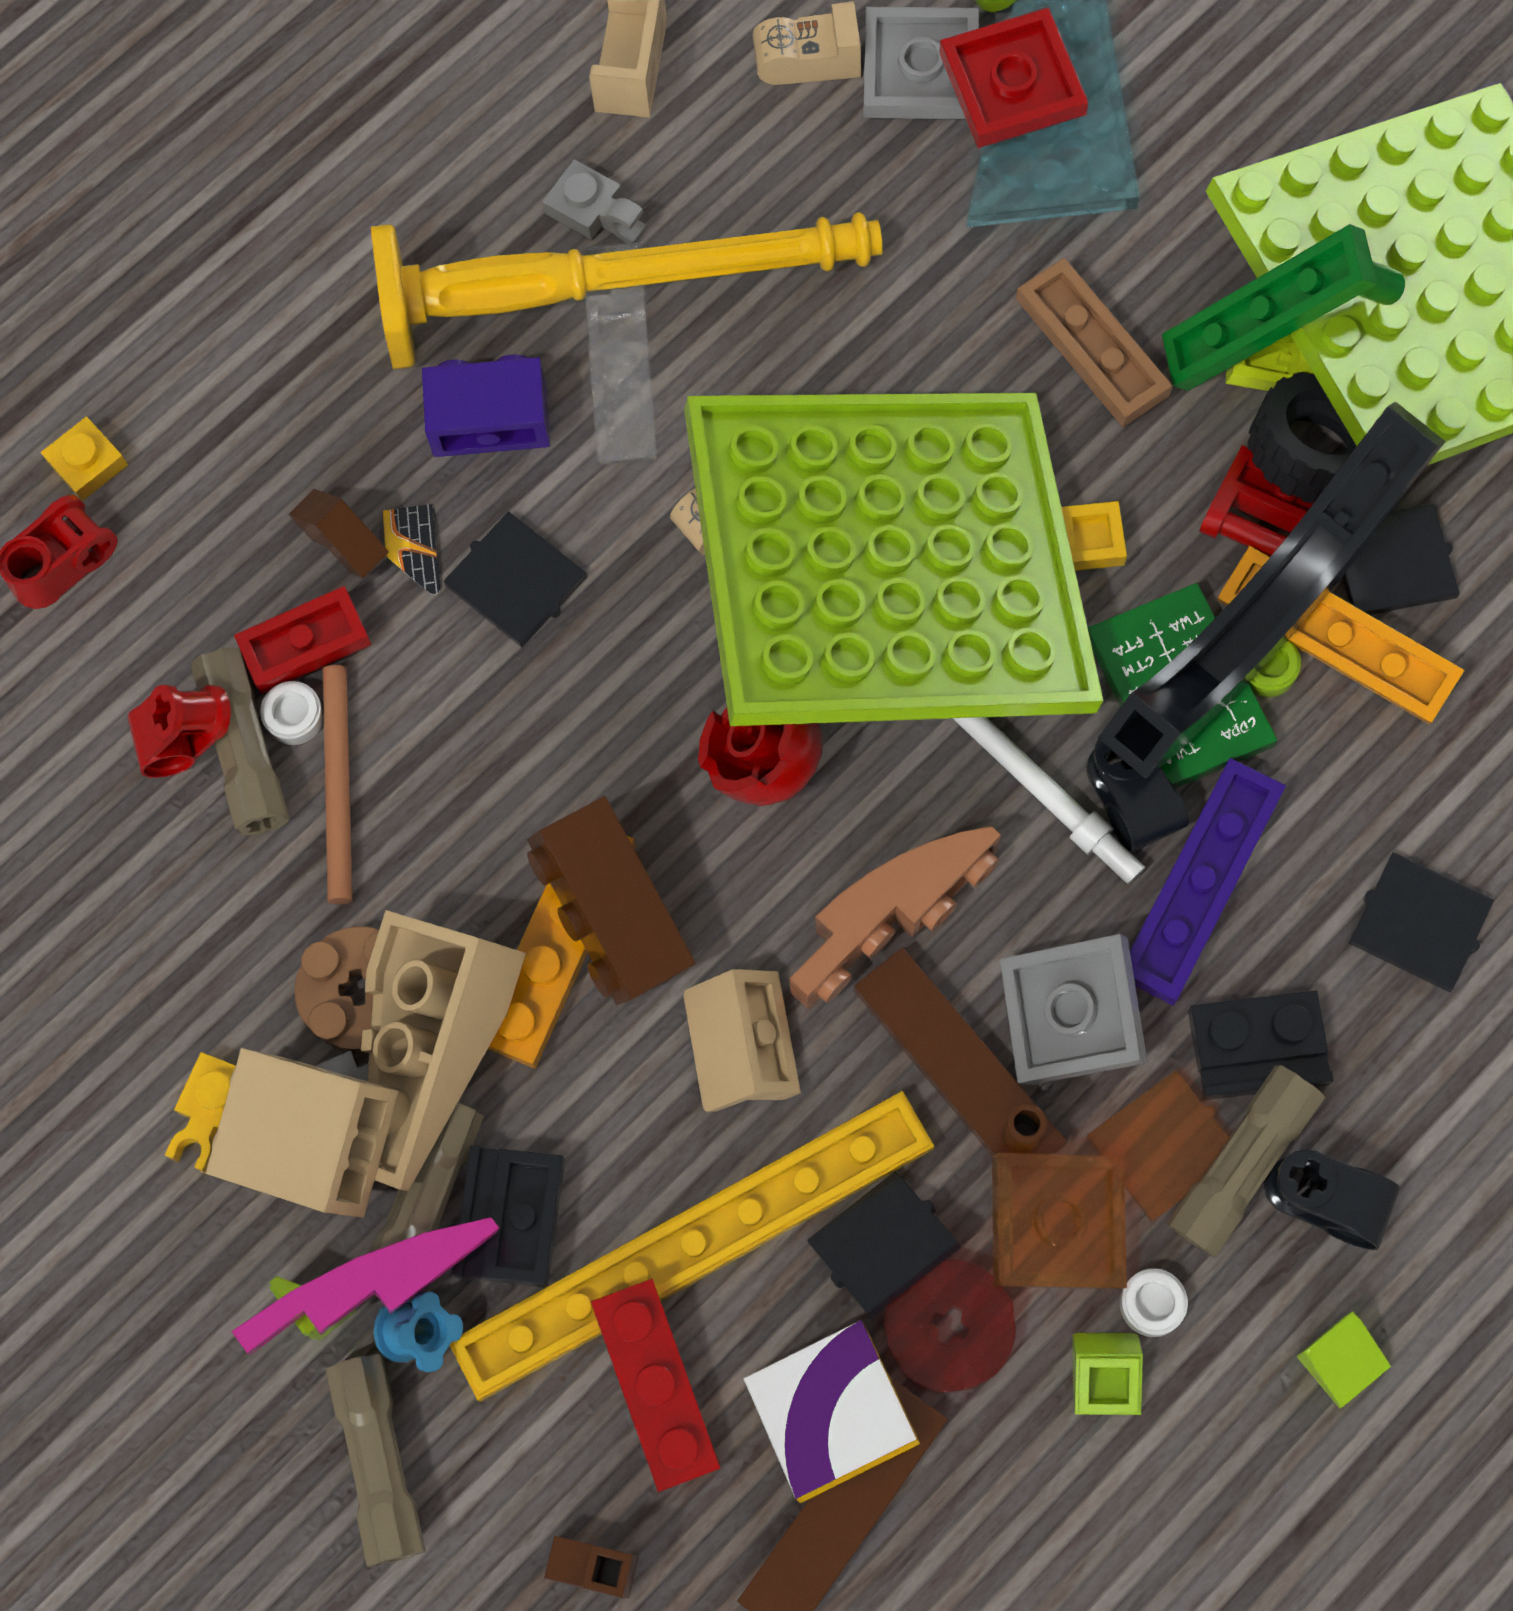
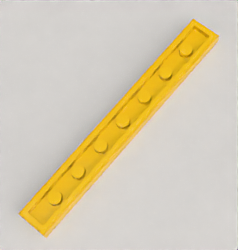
(694, 1242)

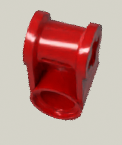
(58, 550)
(177, 727)

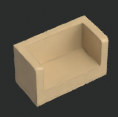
(629, 57)

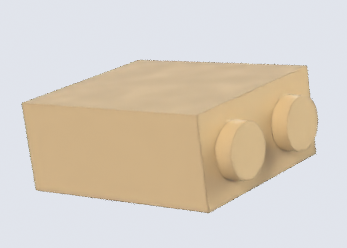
(302, 1133)

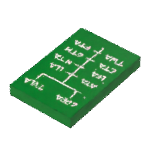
(1147, 639)

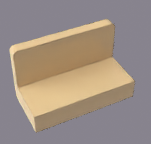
(741, 1039)

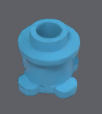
(417, 1332)

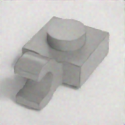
(592, 201)

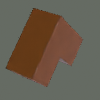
(337, 527)
(591, 1567)

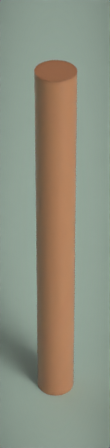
(337, 785)

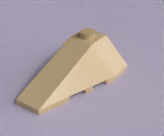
(430, 1026)

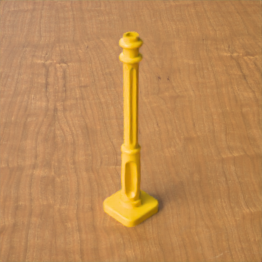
(546, 278)

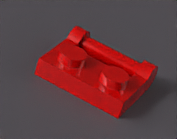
(1253, 494)

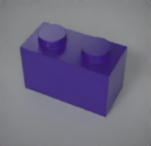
(485, 406)

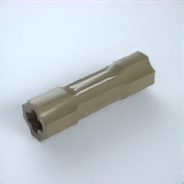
(249, 778)
(1271, 1122)
(426, 1200)
(385, 1510)

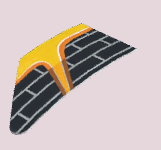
(412, 544)

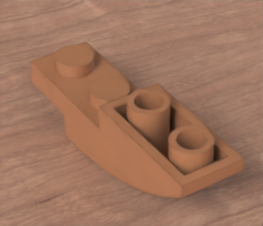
(907, 890)

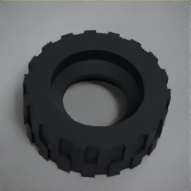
(1280, 453)

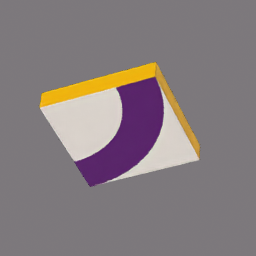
(831, 1411)

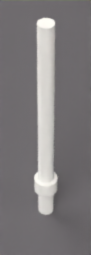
(1089, 830)

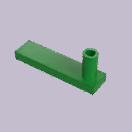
(1278, 306)

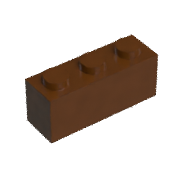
(608, 902)

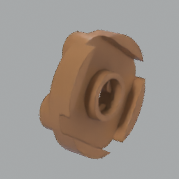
(320, 985)

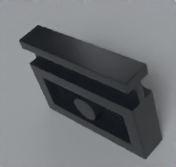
(1246, 1038)
(523, 1199)

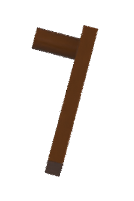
(956, 1059)

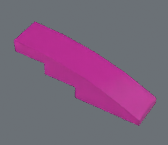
(390, 1273)

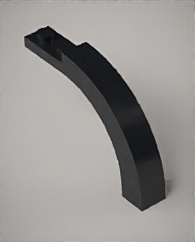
(1278, 599)

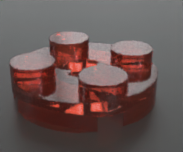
(965, 1361)

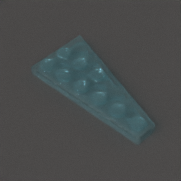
(1073, 164)

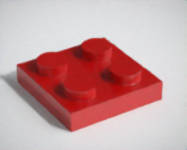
(1013, 77)

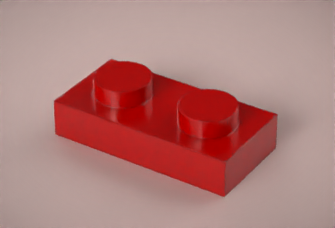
(302, 639)

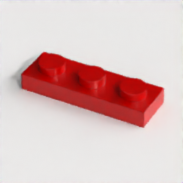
(655, 1385)

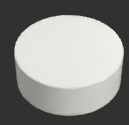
(292, 713)
(1153, 1302)

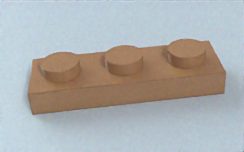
(1093, 342)

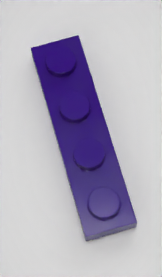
(1202, 880)

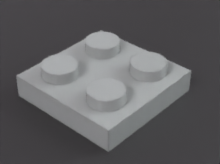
(904, 63)
(1073, 1010)

